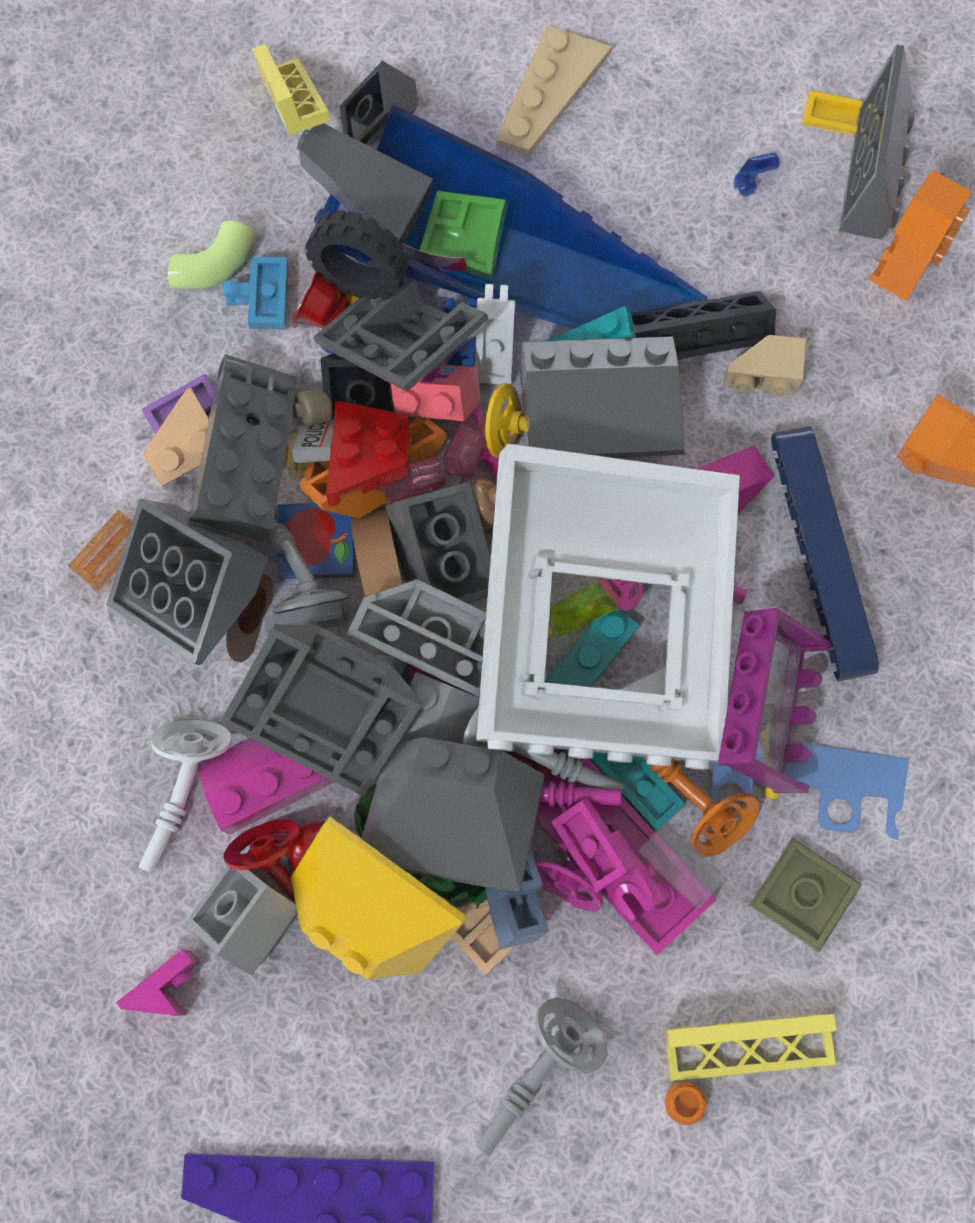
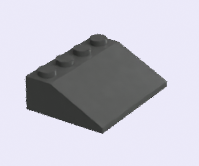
(879, 152)
(603, 396)
(183, 579)

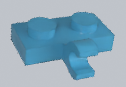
(264, 293)

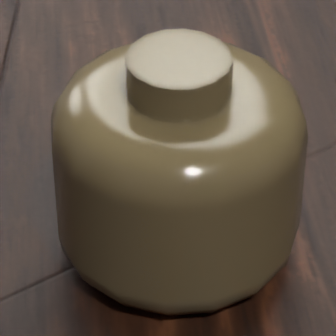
(313, 406)

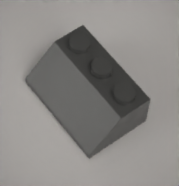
(443, 542)

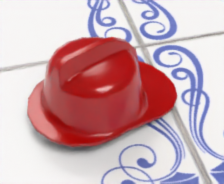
(320, 303)

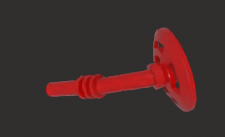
(264, 851)

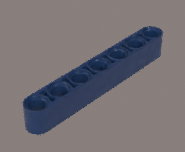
(826, 553)

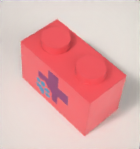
(444, 394)

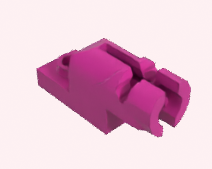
(607, 860)

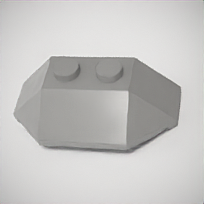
(425, 632)

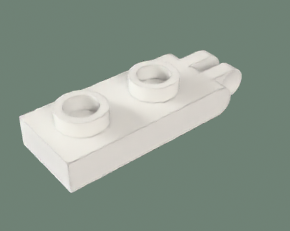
(495, 338)

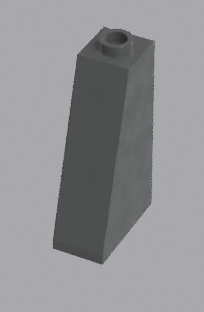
(365, 179)

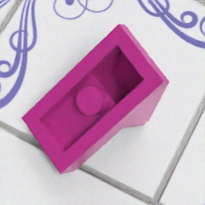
(153, 992)

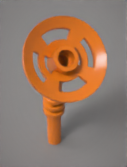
(715, 814)

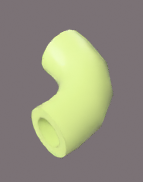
(216, 262)

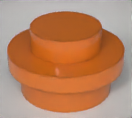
(685, 1103)

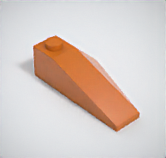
(942, 444)

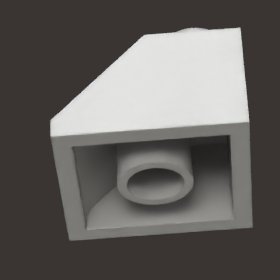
(242, 918)

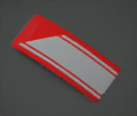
(436, 261)

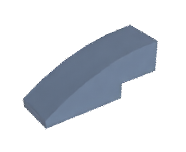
(518, 916)

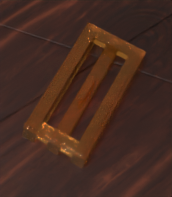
(94, 544)

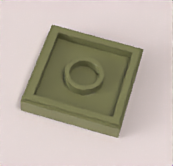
(805, 895)

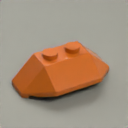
(425, 441)

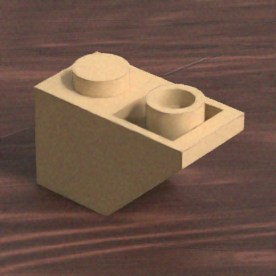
(769, 365)

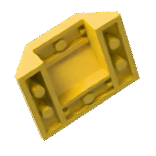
(368, 907)

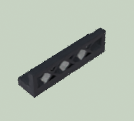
(710, 324)

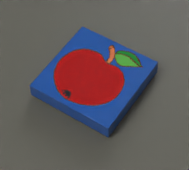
(321, 538)

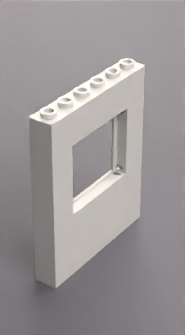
(615, 524)

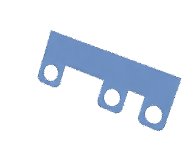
(839, 776)

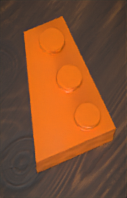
(922, 234)

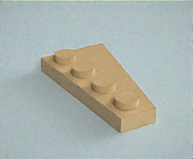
(549, 87)

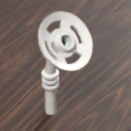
(191, 751)

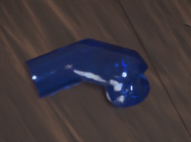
(751, 168)

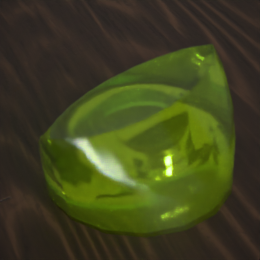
(581, 608)

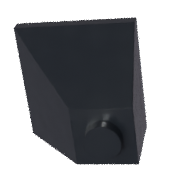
(369, 105)
(354, 384)

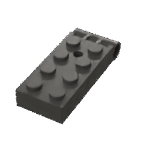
(240, 460)

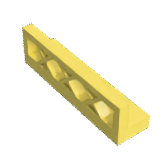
(279, 83)
(747, 1031)

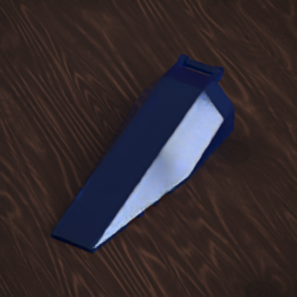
(548, 252)

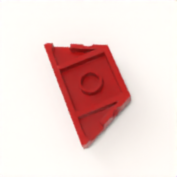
(366, 449)

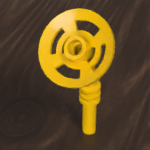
(505, 421)

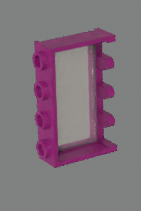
(765, 699)

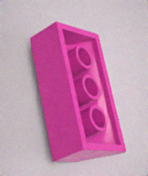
(253, 783)

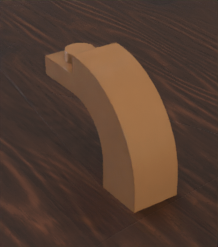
(376, 552)

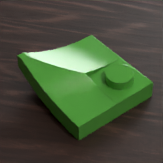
(466, 229)

